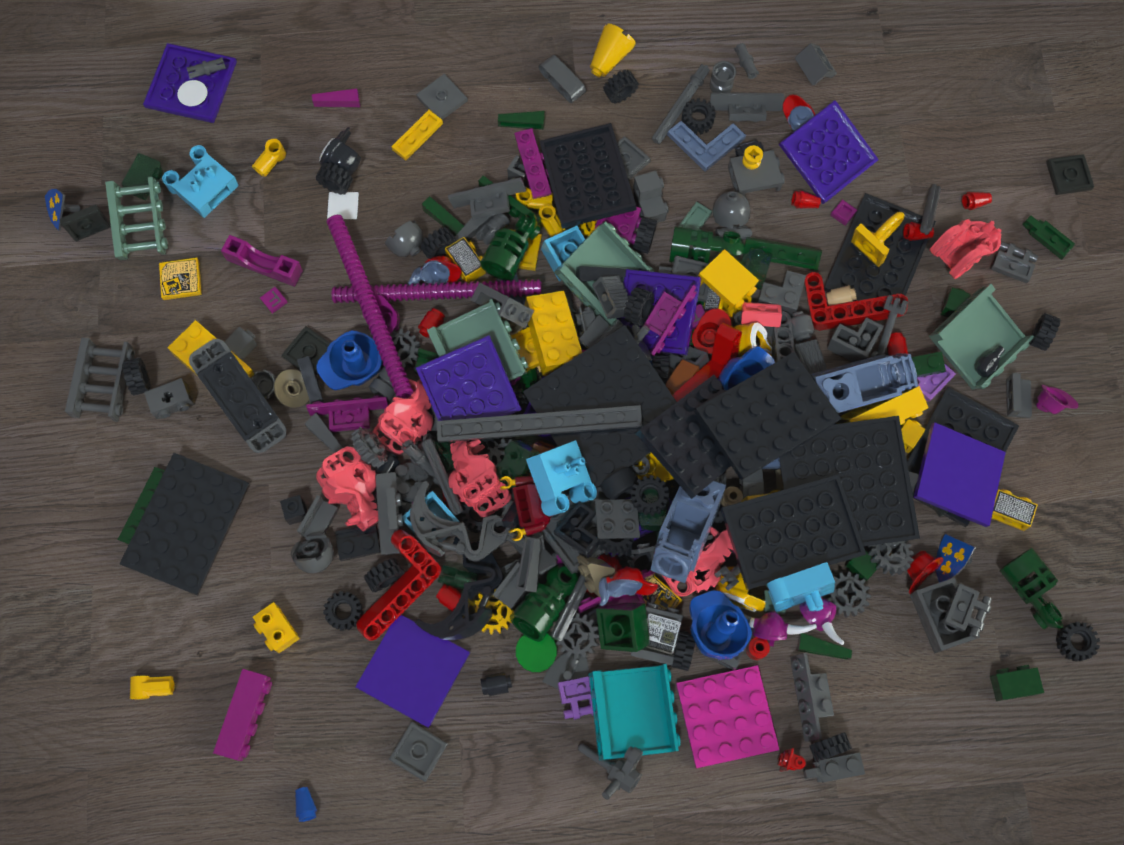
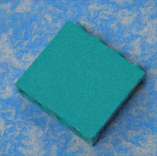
(633, 711)

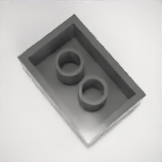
(931, 608)

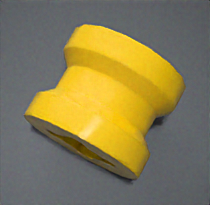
(748, 158)

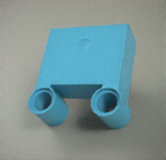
(204, 185)
(558, 471)
(802, 587)

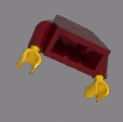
(528, 506)

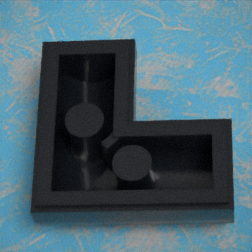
(573, 530)

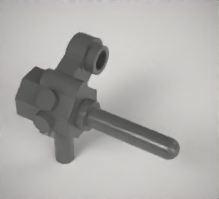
(621, 773)

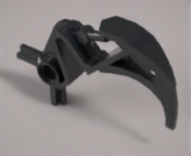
(465, 608)

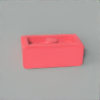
(765, 314)

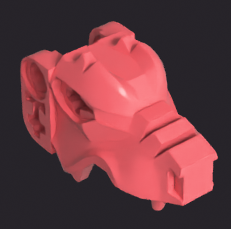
(966, 245)
(401, 414)
(476, 473)
(350, 486)
(710, 560)

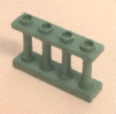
(117, 211)

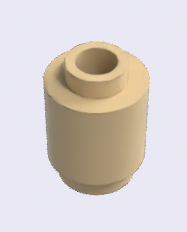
(841, 295)
(731, 492)

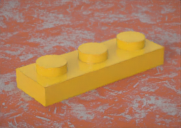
(417, 135)

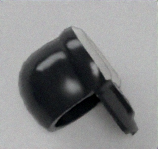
(341, 154)

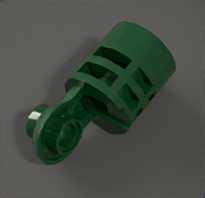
(703, 243)
(509, 247)
(1035, 586)
(540, 609)

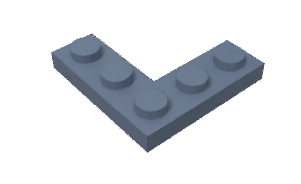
(704, 154)

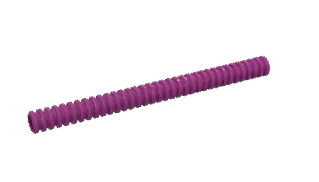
(440, 290)
(369, 307)

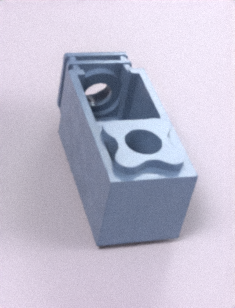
(867, 381)
(686, 531)

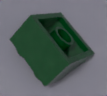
(623, 627)

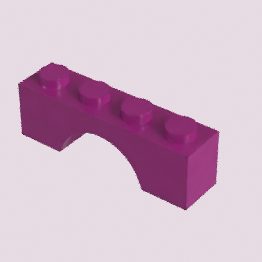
(245, 255)

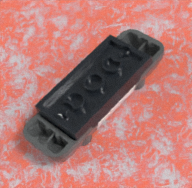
(237, 395)

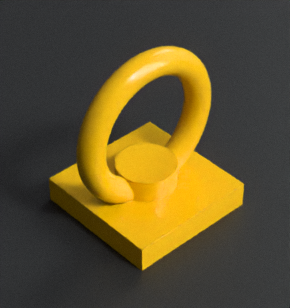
(873, 243)

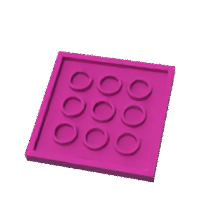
(727, 717)

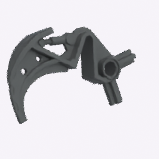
(444, 528)

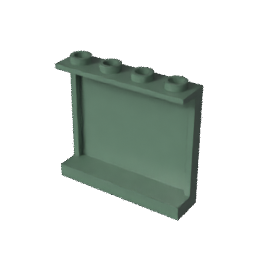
(599, 249)
(475, 326)
(976, 331)

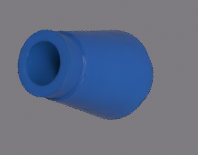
(305, 805)

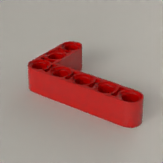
(847, 309)
(725, 348)
(400, 587)

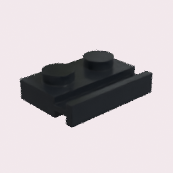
(355, 543)

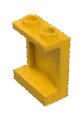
(729, 280)

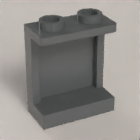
(757, 179)
(509, 308)
(651, 654)

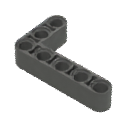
(781, 336)

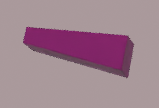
(341, 98)

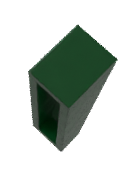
(524, 120)
(442, 216)
(820, 647)

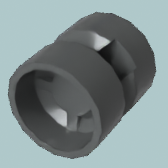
(722, 77)
(382, 385)

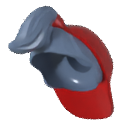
(797, 111)
(436, 270)
(625, 582)

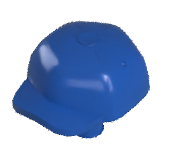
(349, 361)
(744, 367)
(718, 626)

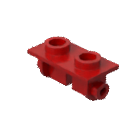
(790, 761)

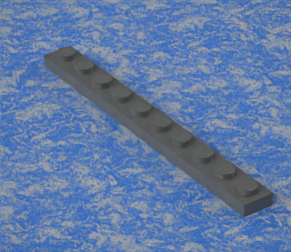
(539, 423)

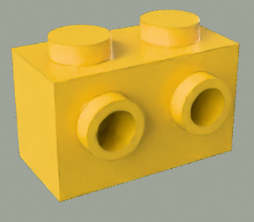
(275, 627)

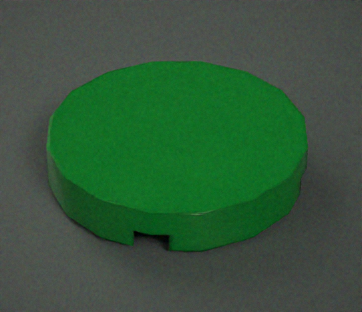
(536, 655)

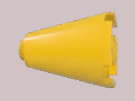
(610, 50)

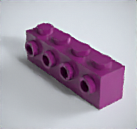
(242, 715)

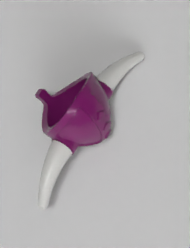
(822, 618)
(773, 627)

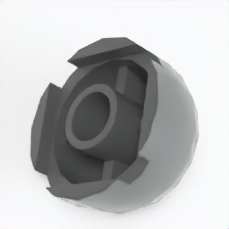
(731, 209)
(406, 240)
(313, 554)

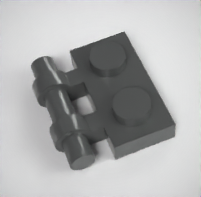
(1012, 266)
(961, 608)

